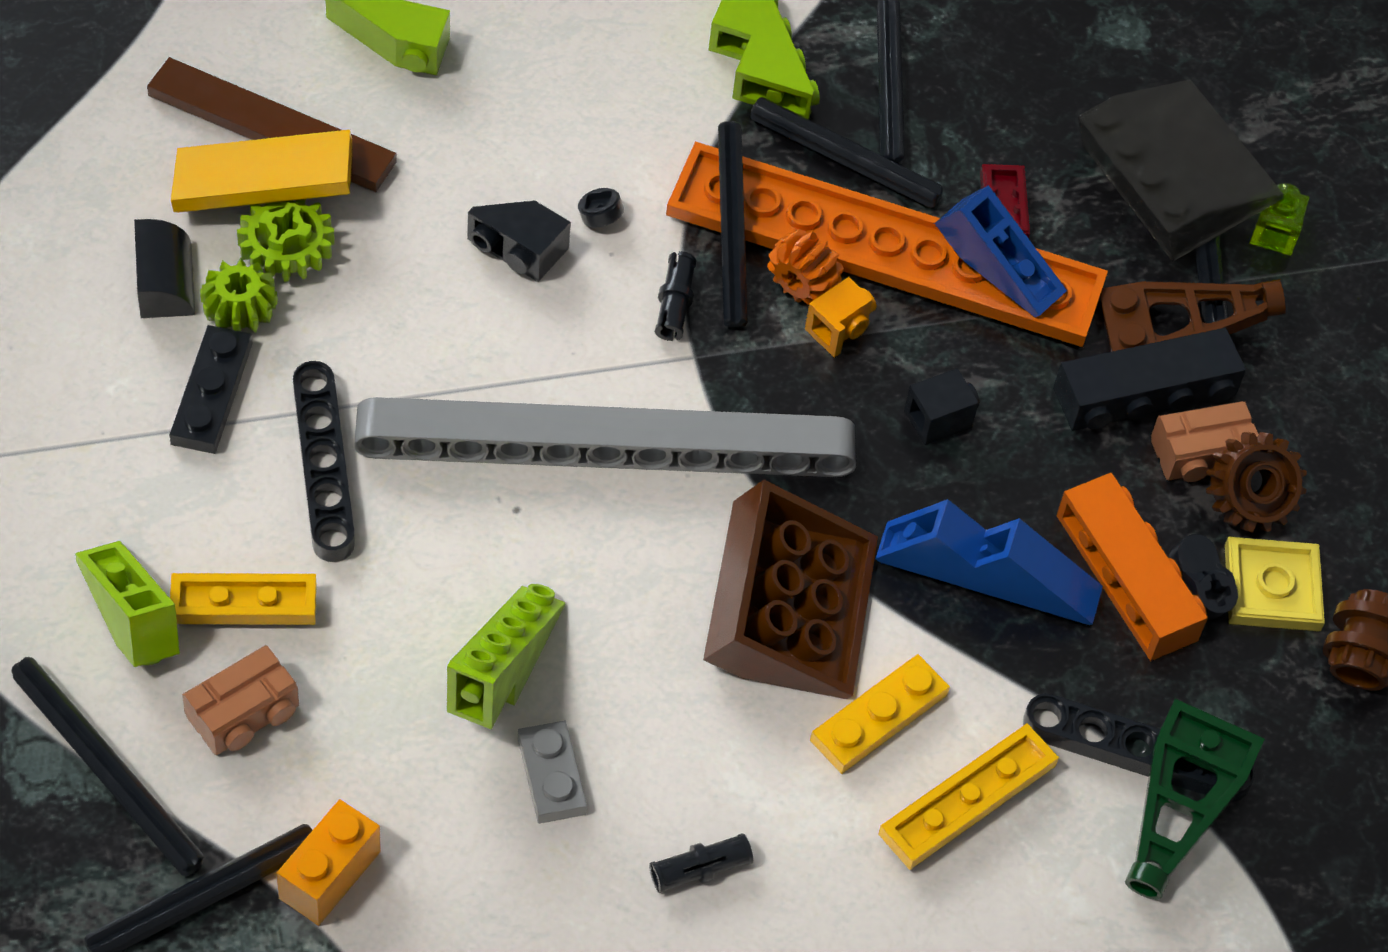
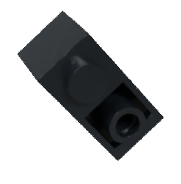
(521, 235)

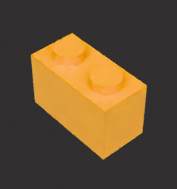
(328, 862)

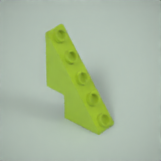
(766, 53)
(501, 655)

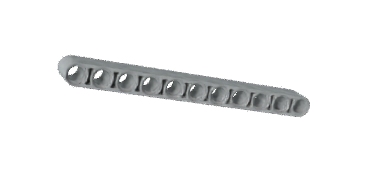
(605, 437)

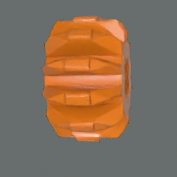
(804, 266)

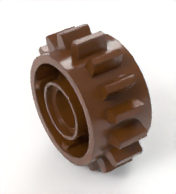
(1279, 486)

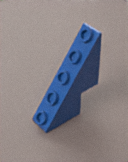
(999, 561)

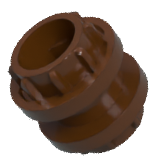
(1361, 647)

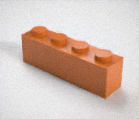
(1132, 566)

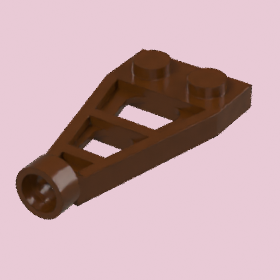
(1128, 306)

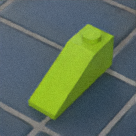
(397, 30)
(131, 604)

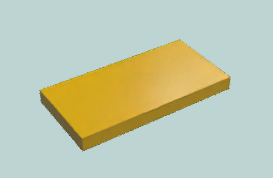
(262, 171)

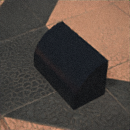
(163, 269)

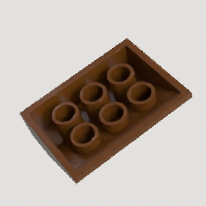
(791, 594)

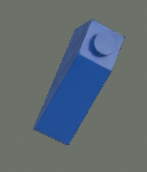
(1000, 251)

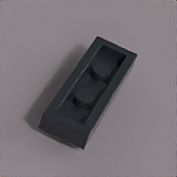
(211, 389)

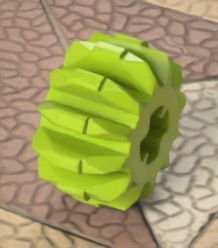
(239, 296)

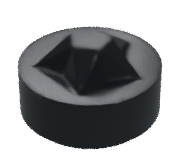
(600, 207)

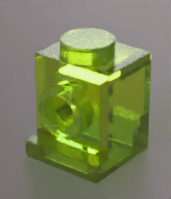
(1283, 215)

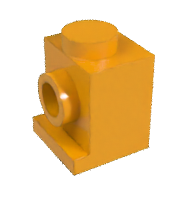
(839, 315)

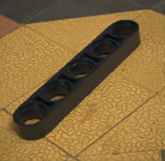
(329, 478)
(1112, 748)

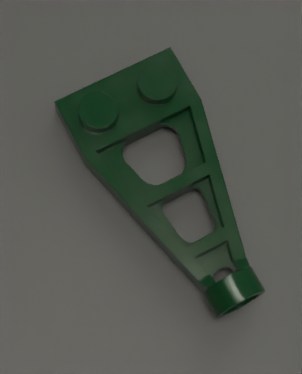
(1210, 745)

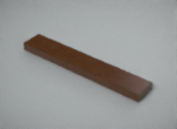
(258, 116)

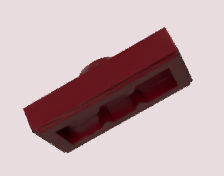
(1010, 187)

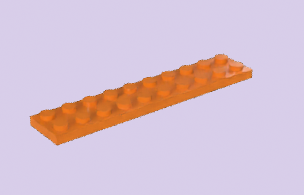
(878, 242)

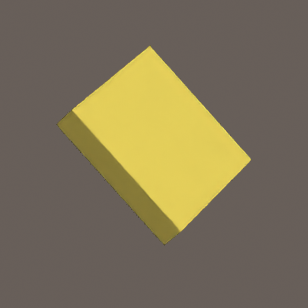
(1276, 583)

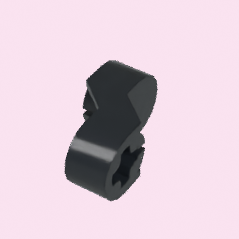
(1205, 574)

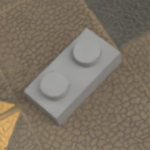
(552, 772)

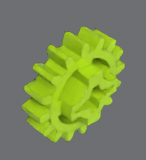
(286, 237)

